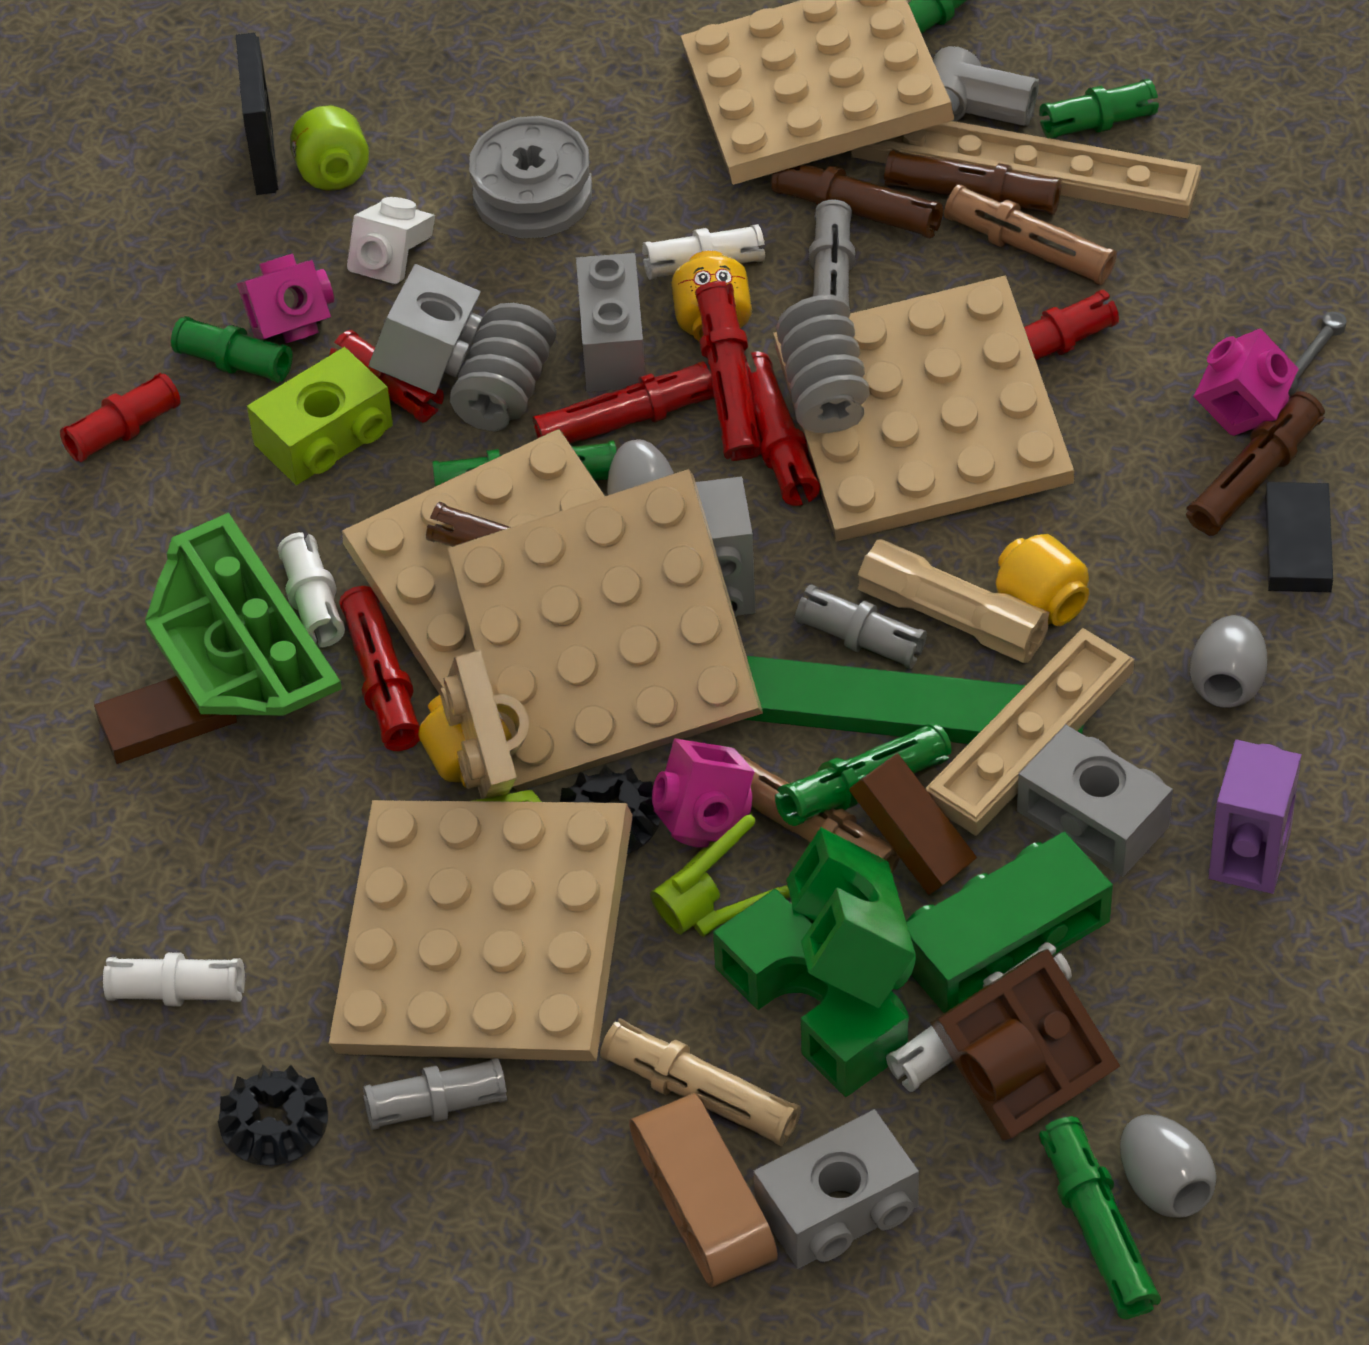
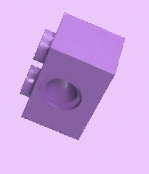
(1254, 816)

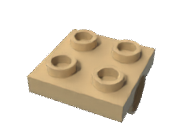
(470, 702)

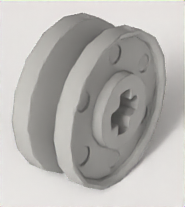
(531, 177)

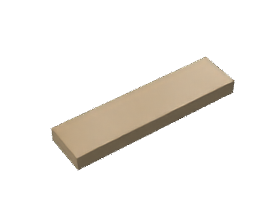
(1062, 693)

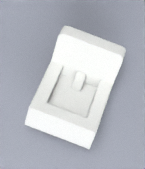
(384, 236)

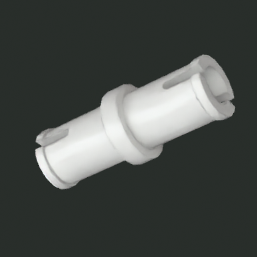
(669, 255)
(311, 588)
(174, 979)

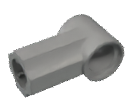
(984, 89)

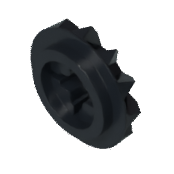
(629, 789)
(267, 1140)

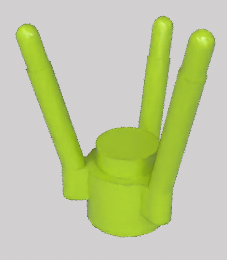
(690, 893)

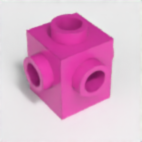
(266, 305)
(1246, 382)
(702, 791)

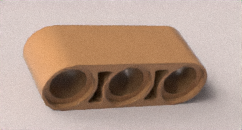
(703, 1190)

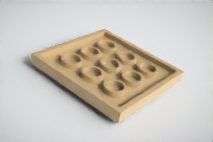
(814, 82)
(948, 414)
(417, 575)
(607, 628)
(482, 930)

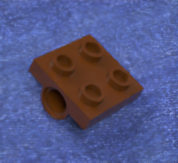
(1025, 1044)

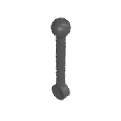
(1332, 325)

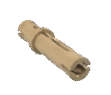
(676, 1070)

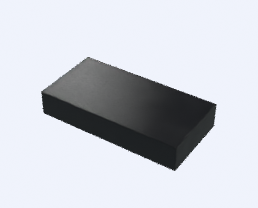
(1298, 537)

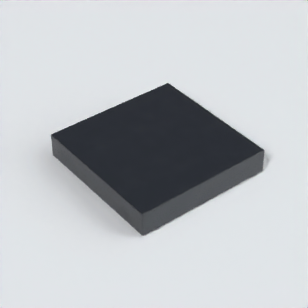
(256, 113)

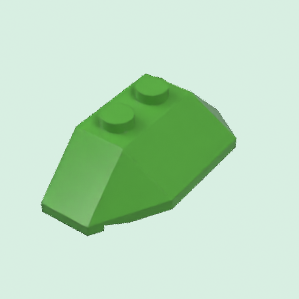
(233, 628)

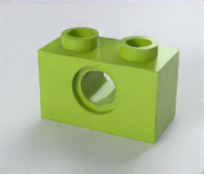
(320, 416)

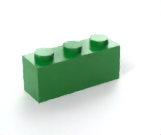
(1005, 916)

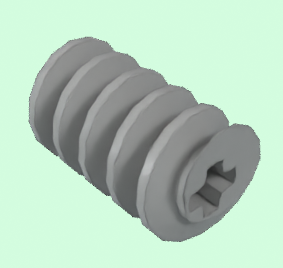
(823, 363)
(502, 366)

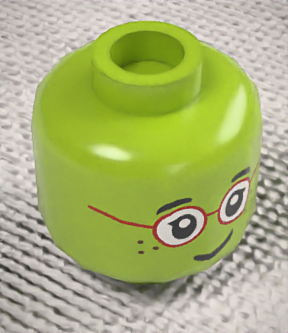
(327, 142)

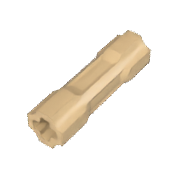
(993, 618)

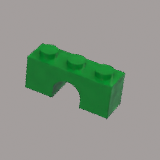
(858, 919)
(841, 1035)

